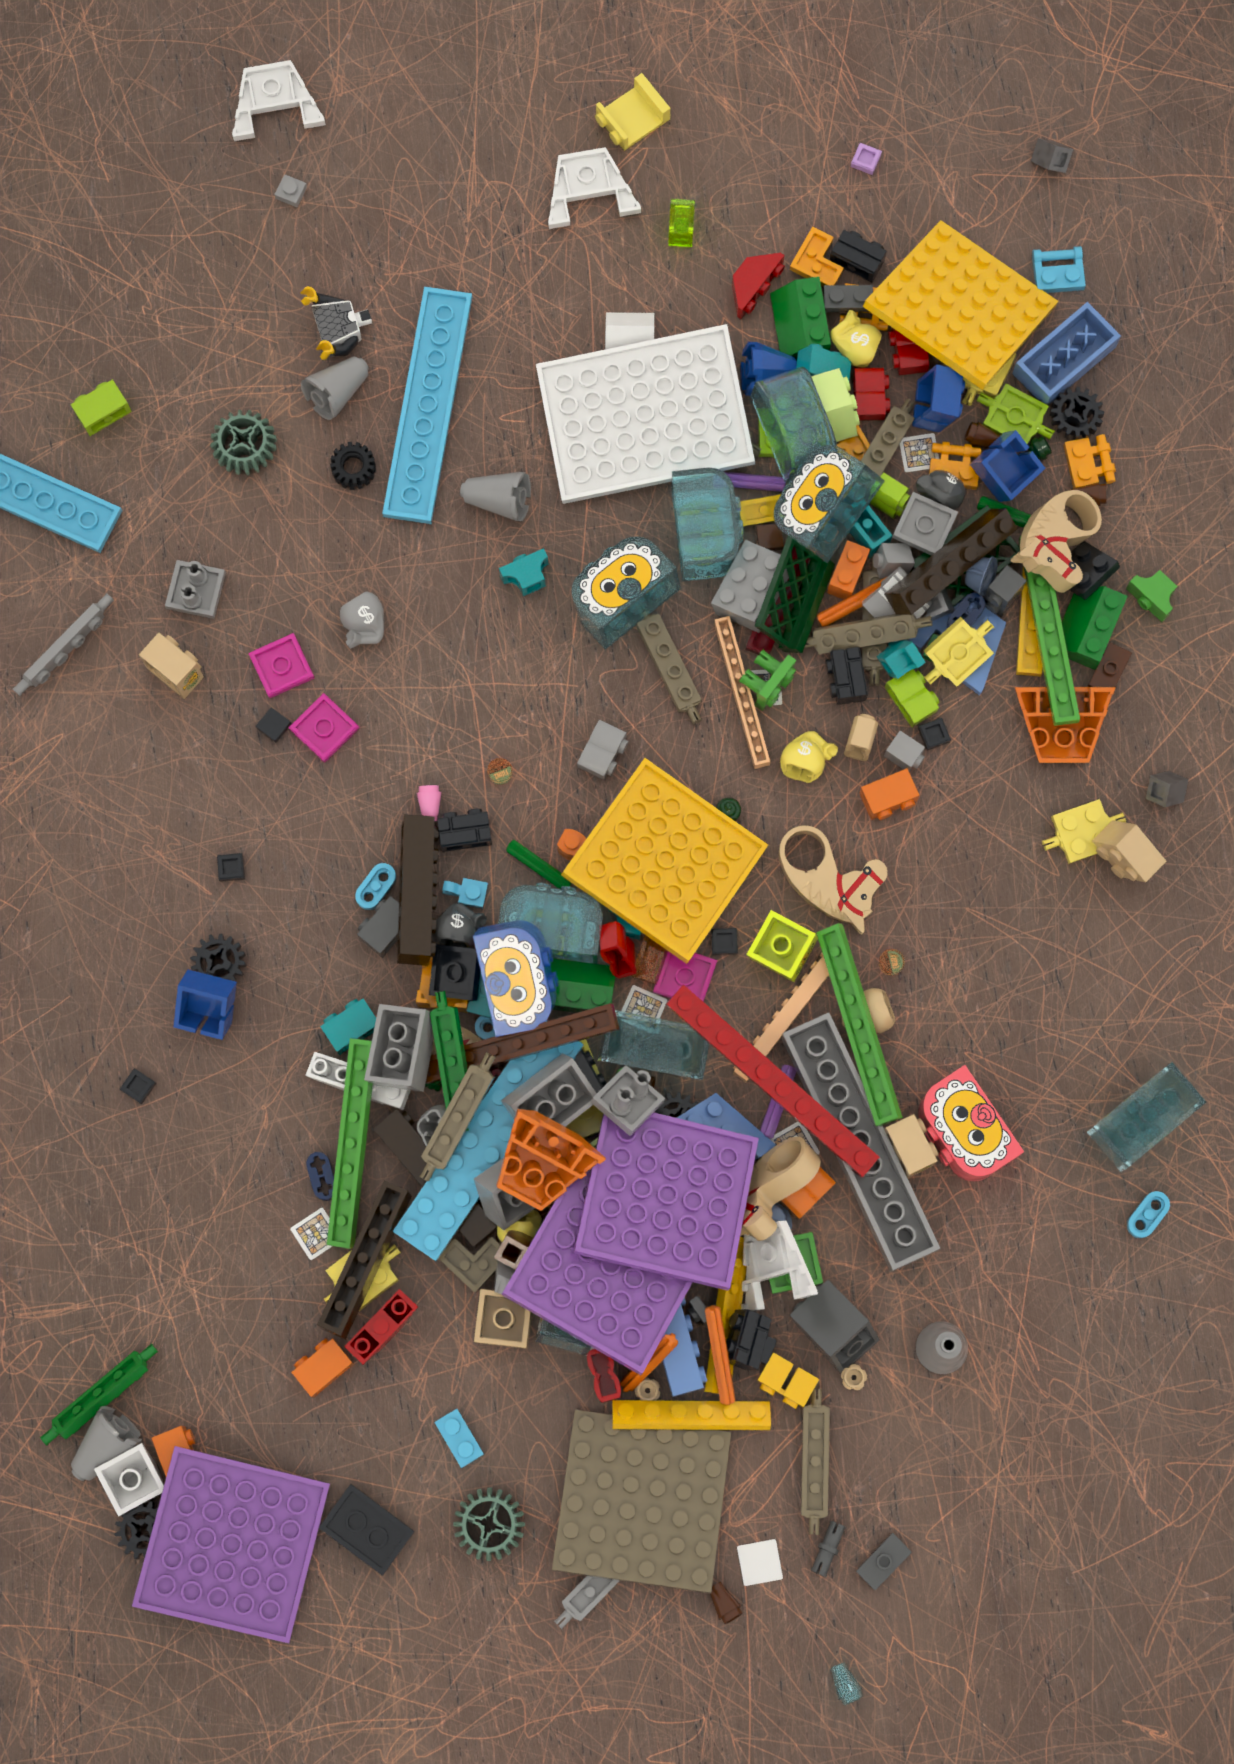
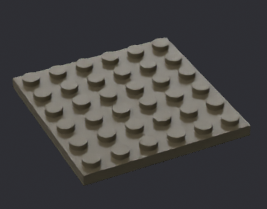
(642, 1503)

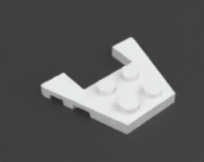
(273, 89)
(588, 176)
(771, 1259)

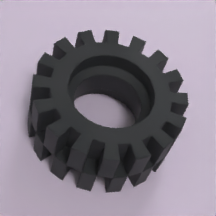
(353, 451)

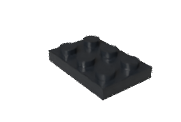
(366, 1529)

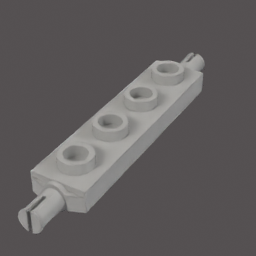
(59, 650)
(585, 1598)

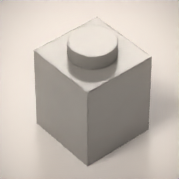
(891, 557)
(905, 752)

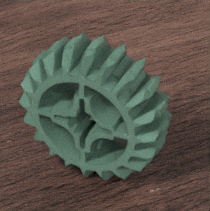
(231, 456)
(510, 1531)

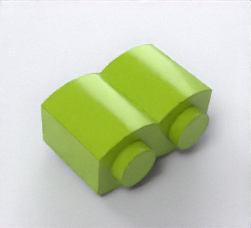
(891, 497)
(912, 697)

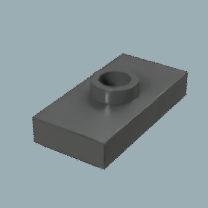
(697, 1310)
(883, 1561)

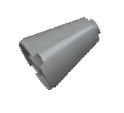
(334, 386)
(499, 494)
(931, 1348)
(104, 1440)

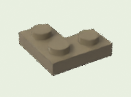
(471, 1269)

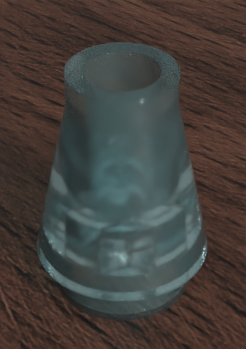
(846, 1685)

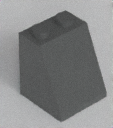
(834, 1326)

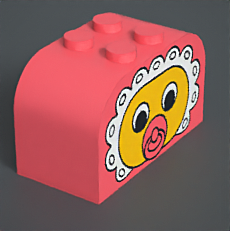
(966, 1127)

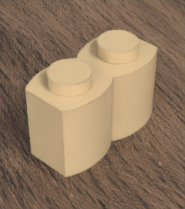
(861, 737)

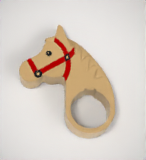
(1049, 535)
(836, 895)
(773, 1178)

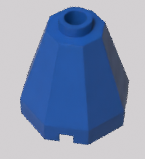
(761, 364)

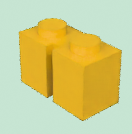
(798, 1388)

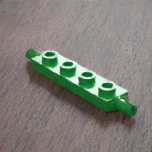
(448, 1046)
(99, 1395)

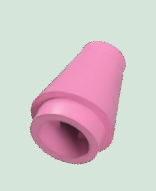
(429, 800)

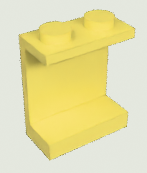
(633, 114)

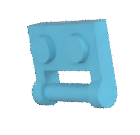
(1062, 277)

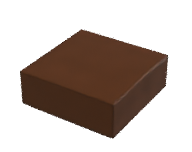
(769, 537)

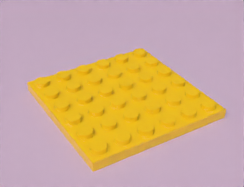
(960, 304)
(665, 860)

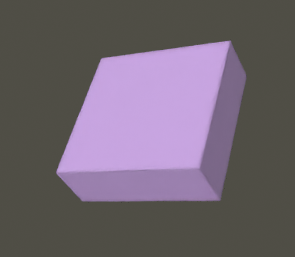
(866, 158)

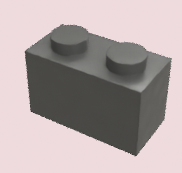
(1004, 591)
(382, 929)

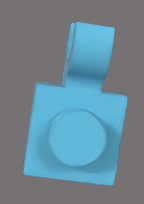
(470, 893)

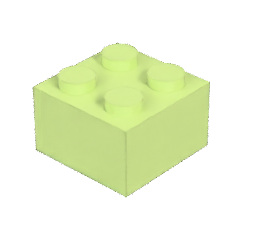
(838, 403)

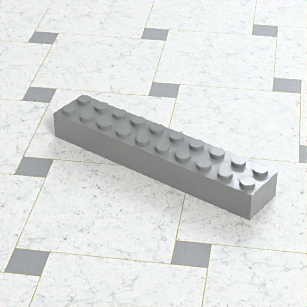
(884, 1190)

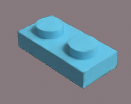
(459, 1438)

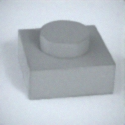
(290, 190)

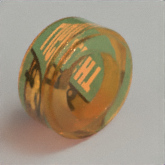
(499, 771)
(891, 962)

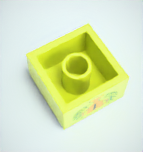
(782, 946)

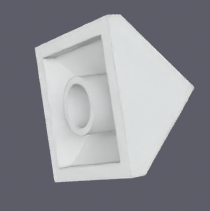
(628, 328)
(130, 1479)

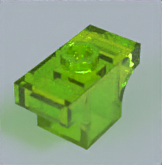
(681, 222)

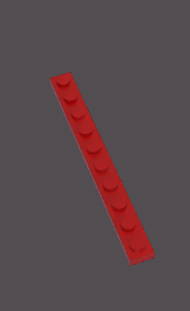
(772, 1080)

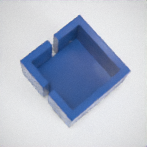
(942, 391)
(1005, 470)
(205, 996)

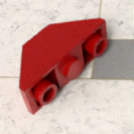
(754, 280)
(381, 1327)

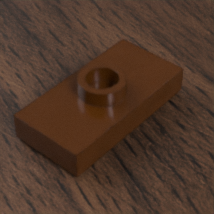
(1110, 667)

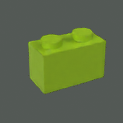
(100, 407)

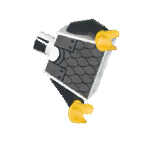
(336, 323)

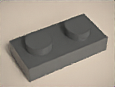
(846, 297)

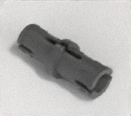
(828, 1548)

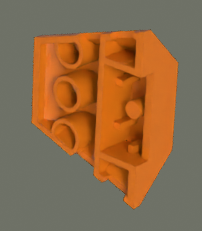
(1064, 742)
(543, 1159)

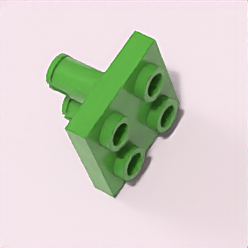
(769, 691)
(808, 1251)

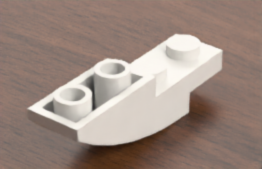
(333, 1073)

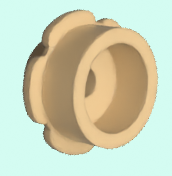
(860, 1374)
(654, 1387)

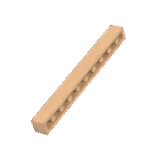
(741, 692)
(791, 1009)

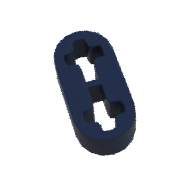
(962, 608)
(315, 1178)

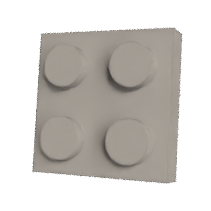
(924, 524)

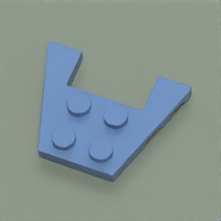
(978, 678)
(720, 1114)

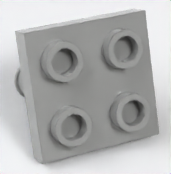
(195, 589)
(628, 1099)

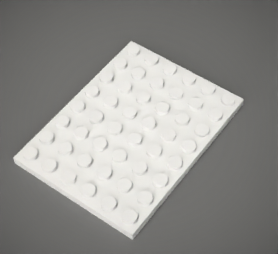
(644, 411)

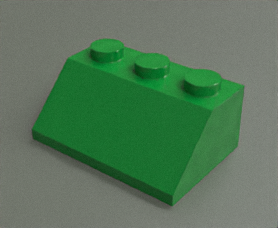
(800, 316)
(1090, 625)
(582, 985)

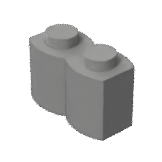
(602, 749)

